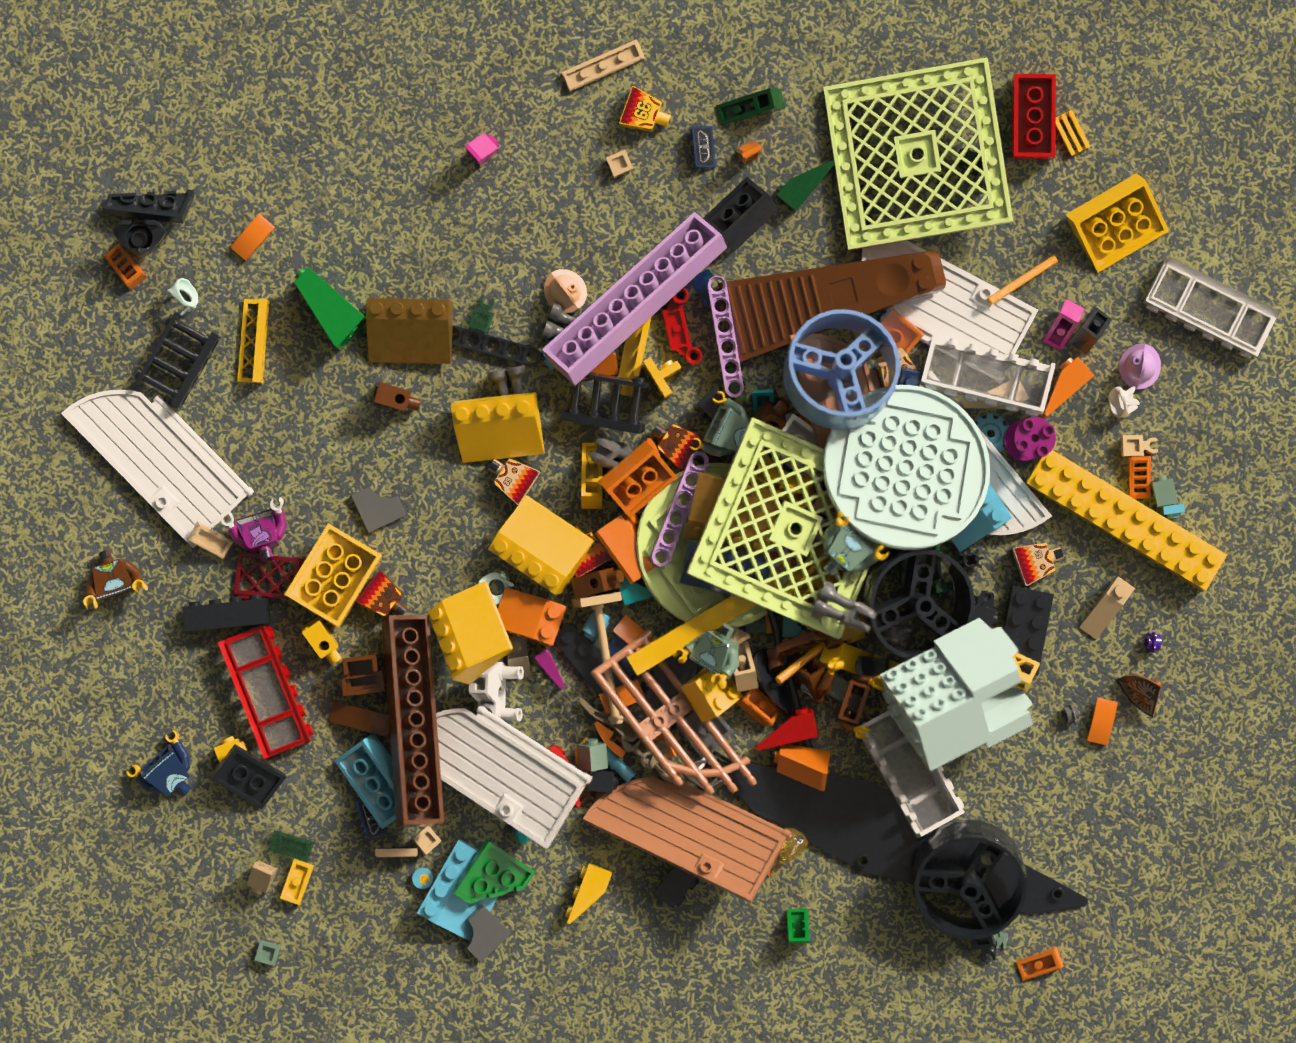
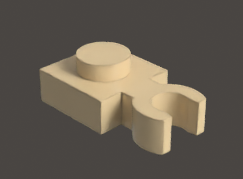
(1135, 446)

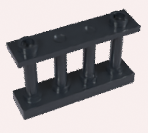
(198, 360)
(612, 420)

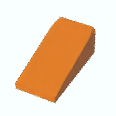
(1040, 963)

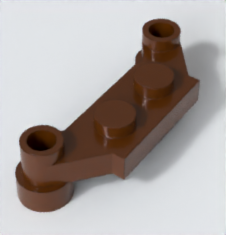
(793, 645)

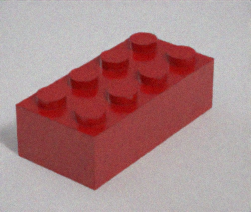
(1033, 117)

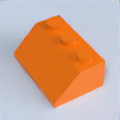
(637, 479)
(620, 540)

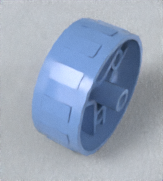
(843, 368)

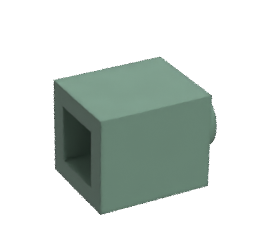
(1163, 491)
(592, 755)

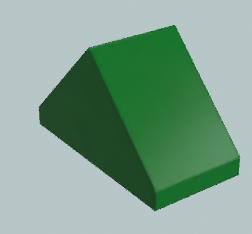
(798, 926)

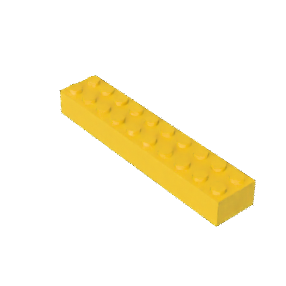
(1126, 519)

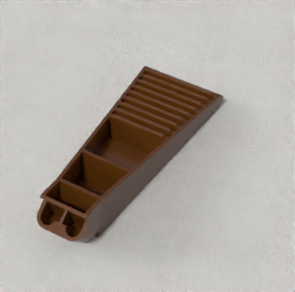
(779, 304)

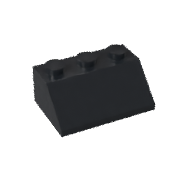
(741, 213)

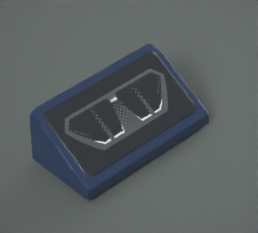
(703, 147)
(370, 825)

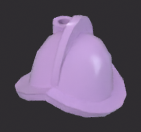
(1140, 366)

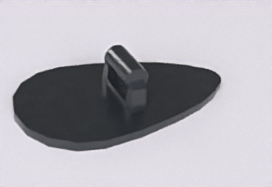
(777, 692)

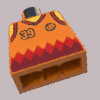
(594, 558)

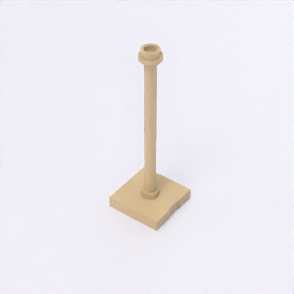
(597, 603)

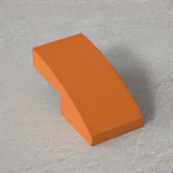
(252, 237)
(1102, 721)
(605, 733)

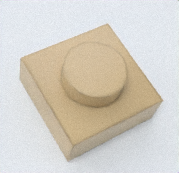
(619, 163)
(426, 840)

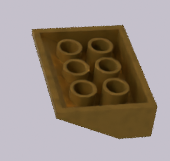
(409, 330)
(704, 499)

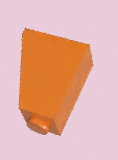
(803, 764)

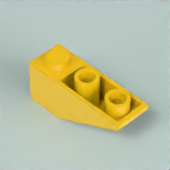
(592, 887)

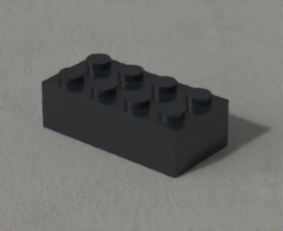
(1027, 622)

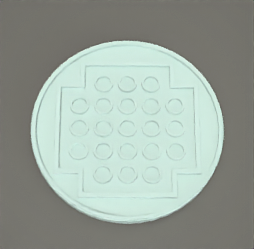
(909, 471)

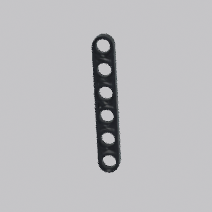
(503, 344)

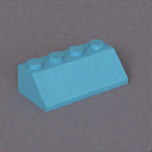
(370, 774)

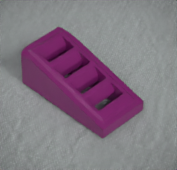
(546, 662)

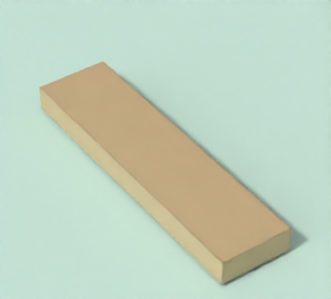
(603, 65)

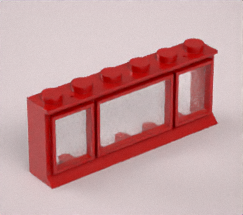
(266, 690)

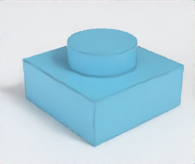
(1172, 511)

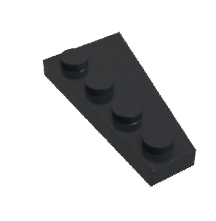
(161, 207)
(583, 655)

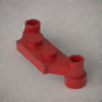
(677, 329)

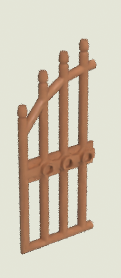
(666, 716)

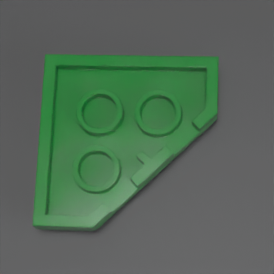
(492, 875)

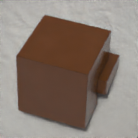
(362, 675)

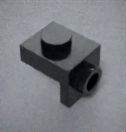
(871, 666)

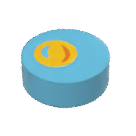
(422, 878)

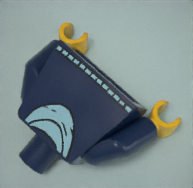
(166, 770)

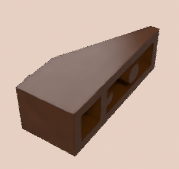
(360, 718)

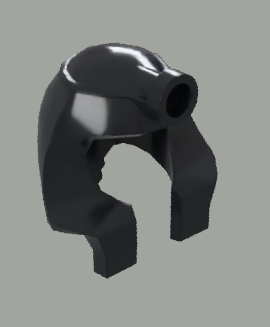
(139, 237)

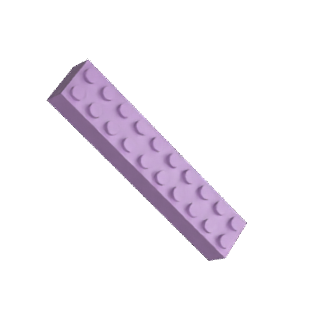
(634, 298)

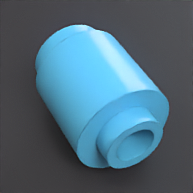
(590, 626)

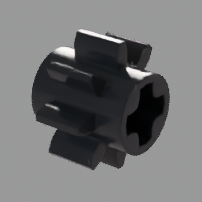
(964, 561)

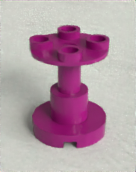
(1029, 439)

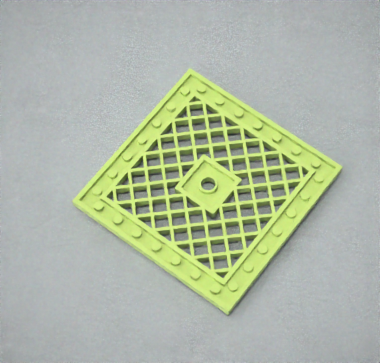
(895, 85)
(733, 489)

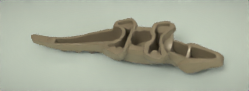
(632, 743)

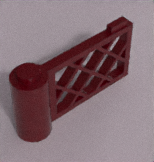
(245, 594)

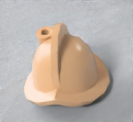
(566, 289)

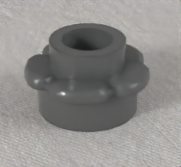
(1070, 713)

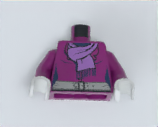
(259, 531)

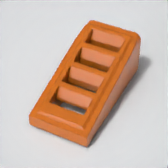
(749, 151)
(137, 277)
(1147, 477)

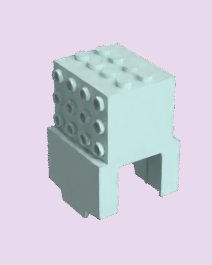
(958, 694)

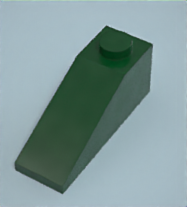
(751, 106)
(800, 187)

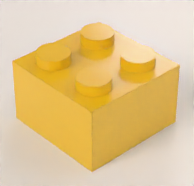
(707, 699)

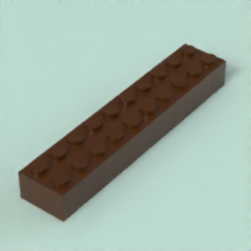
(412, 721)

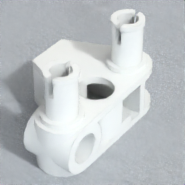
(487, 693)

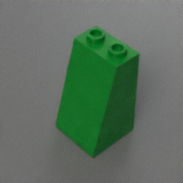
(333, 311)

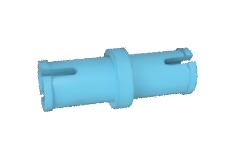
(619, 766)

